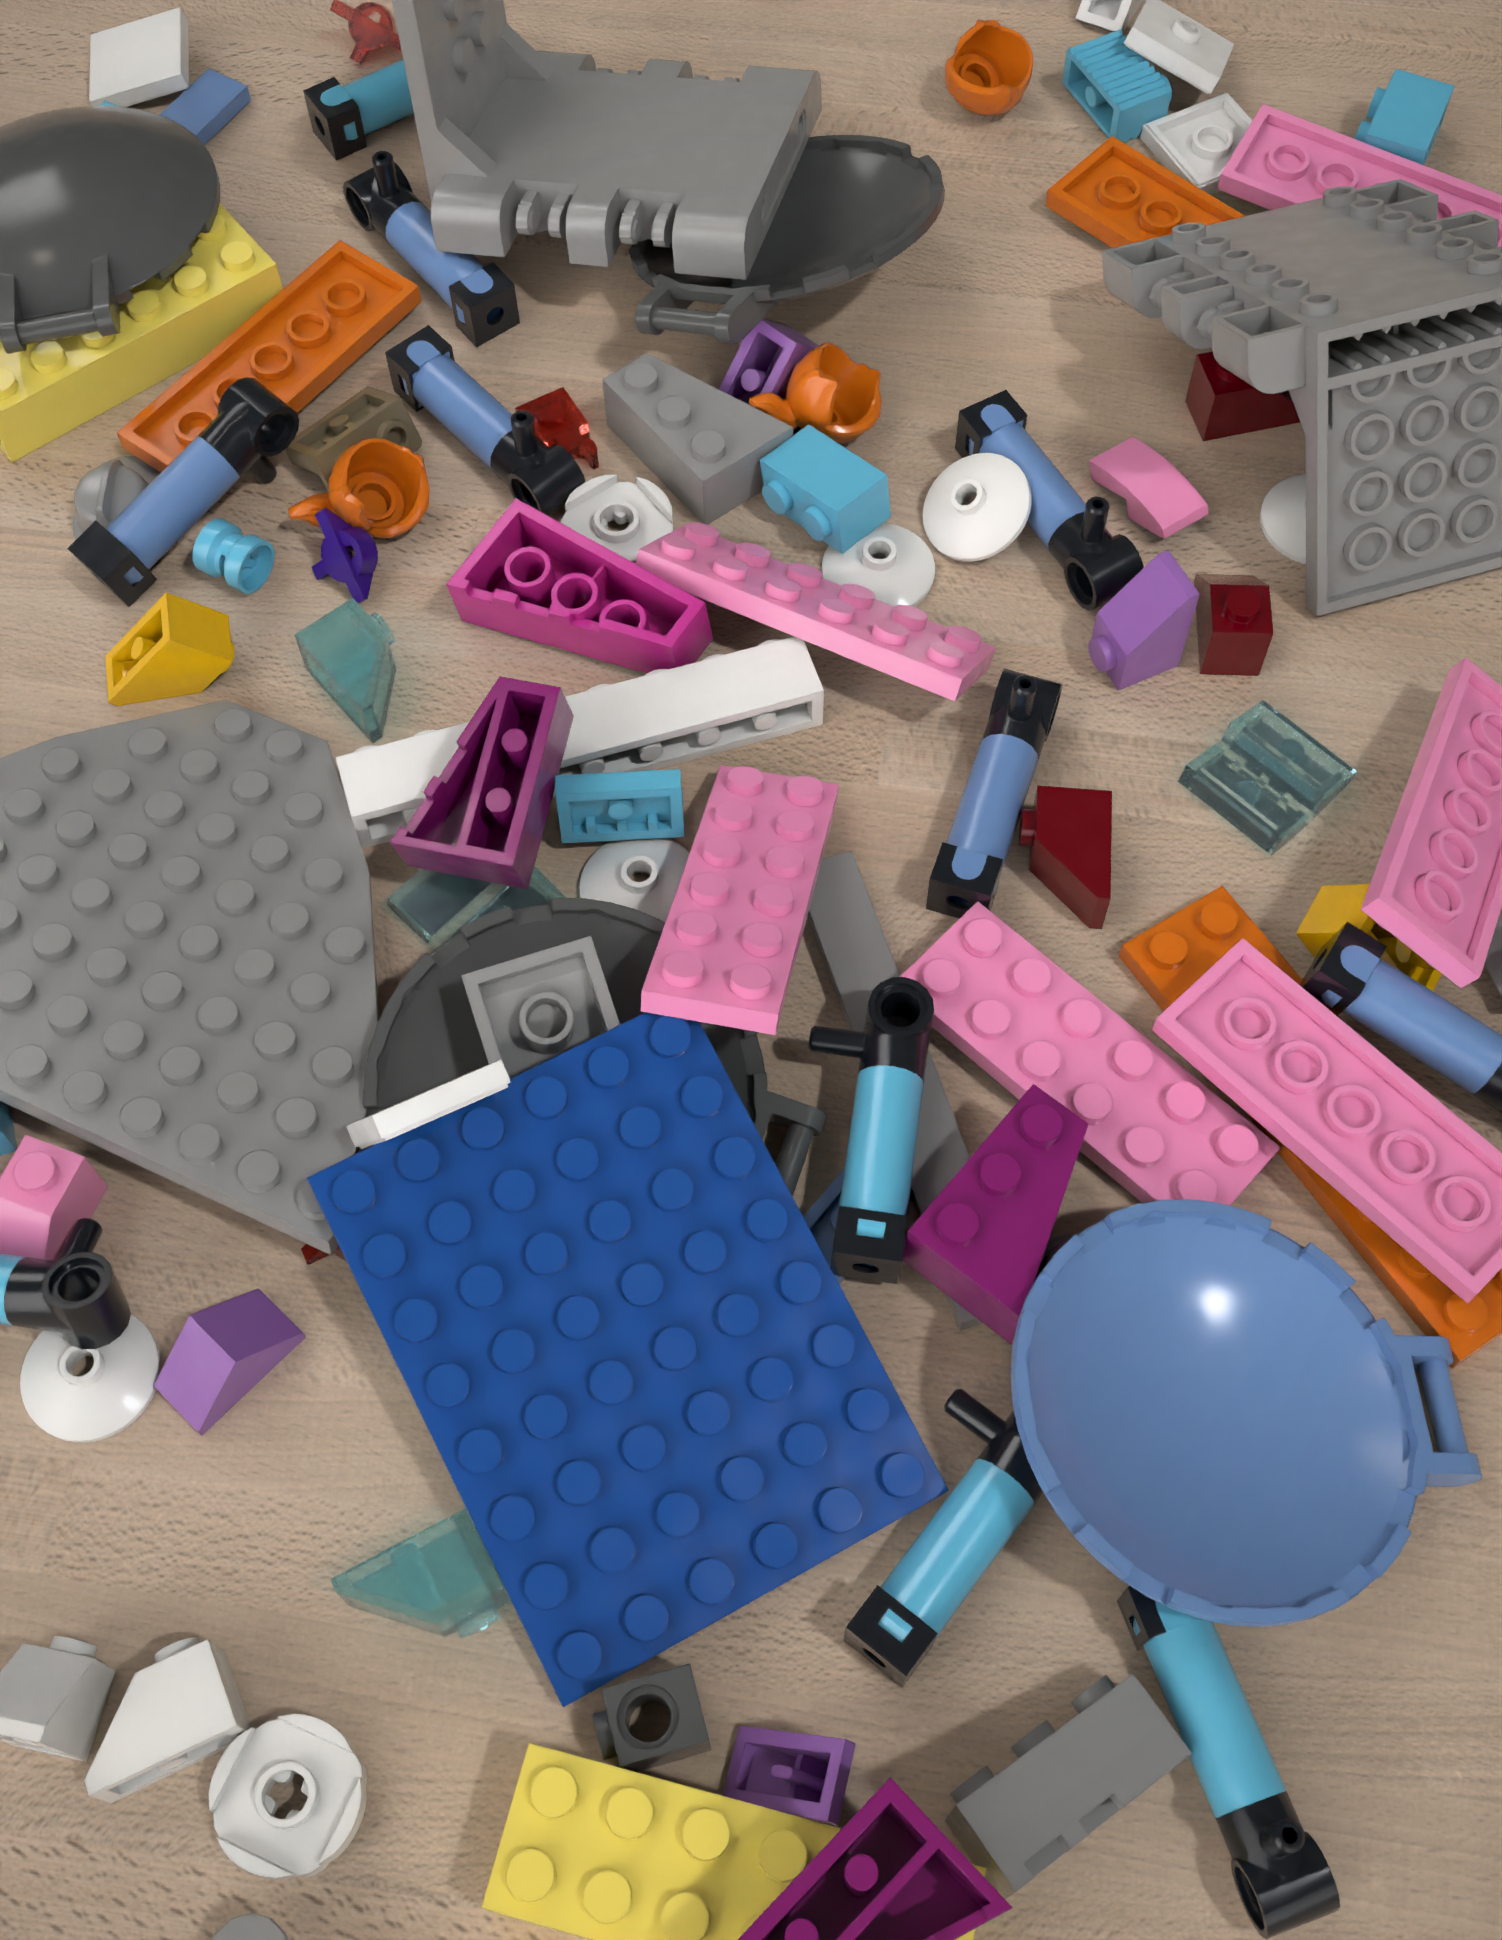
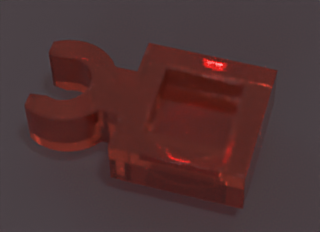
(562, 423)

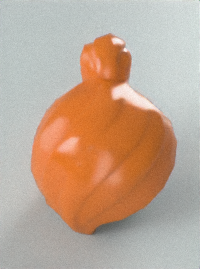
(989, 69)
(828, 394)
(373, 488)

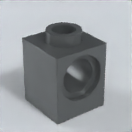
(673, 1690)

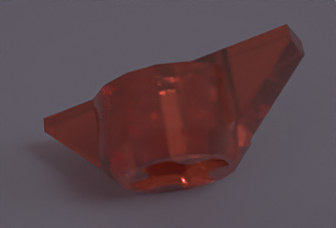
(365, 31)

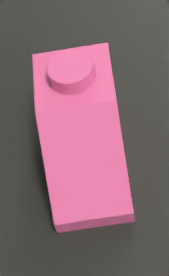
(44, 1197)

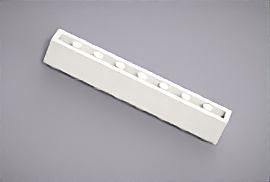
(614, 728)

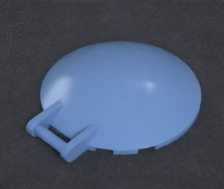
(1227, 1413)

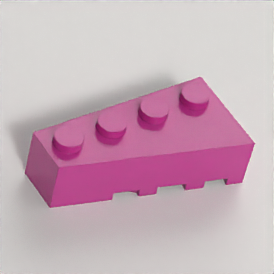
(576, 595)

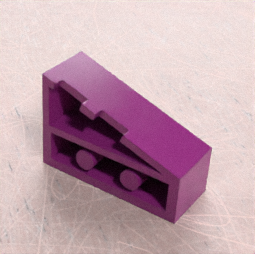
(496, 790)
(997, 1213)
(883, 1880)

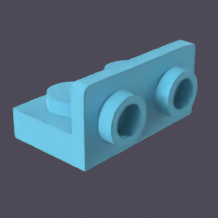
(620, 805)

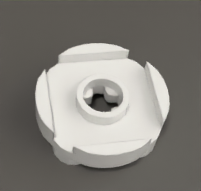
(606, 500)
(305, 1838)

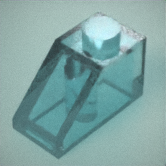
(352, 663)
(430, 1581)

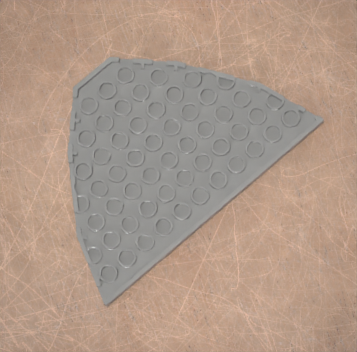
(190, 953)

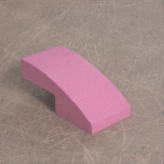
(1153, 488)

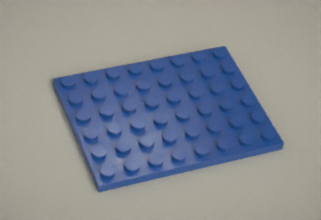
(625, 1346)

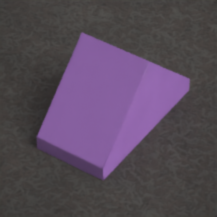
(225, 1356)
(790, 1772)

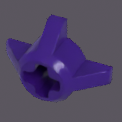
(337, 555)

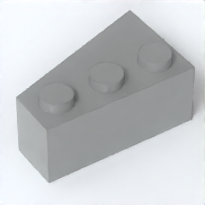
(691, 434)
(1064, 1783)

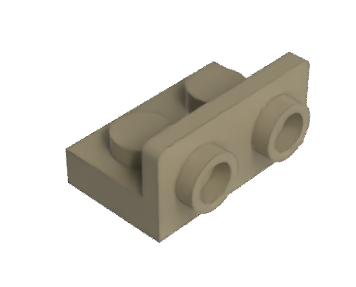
(361, 417)

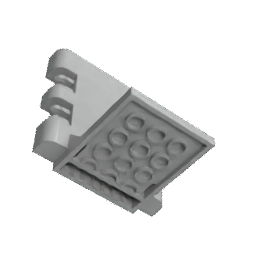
(593, 154)
(1389, 358)

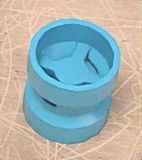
(239, 558)

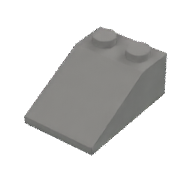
(540, 1004)

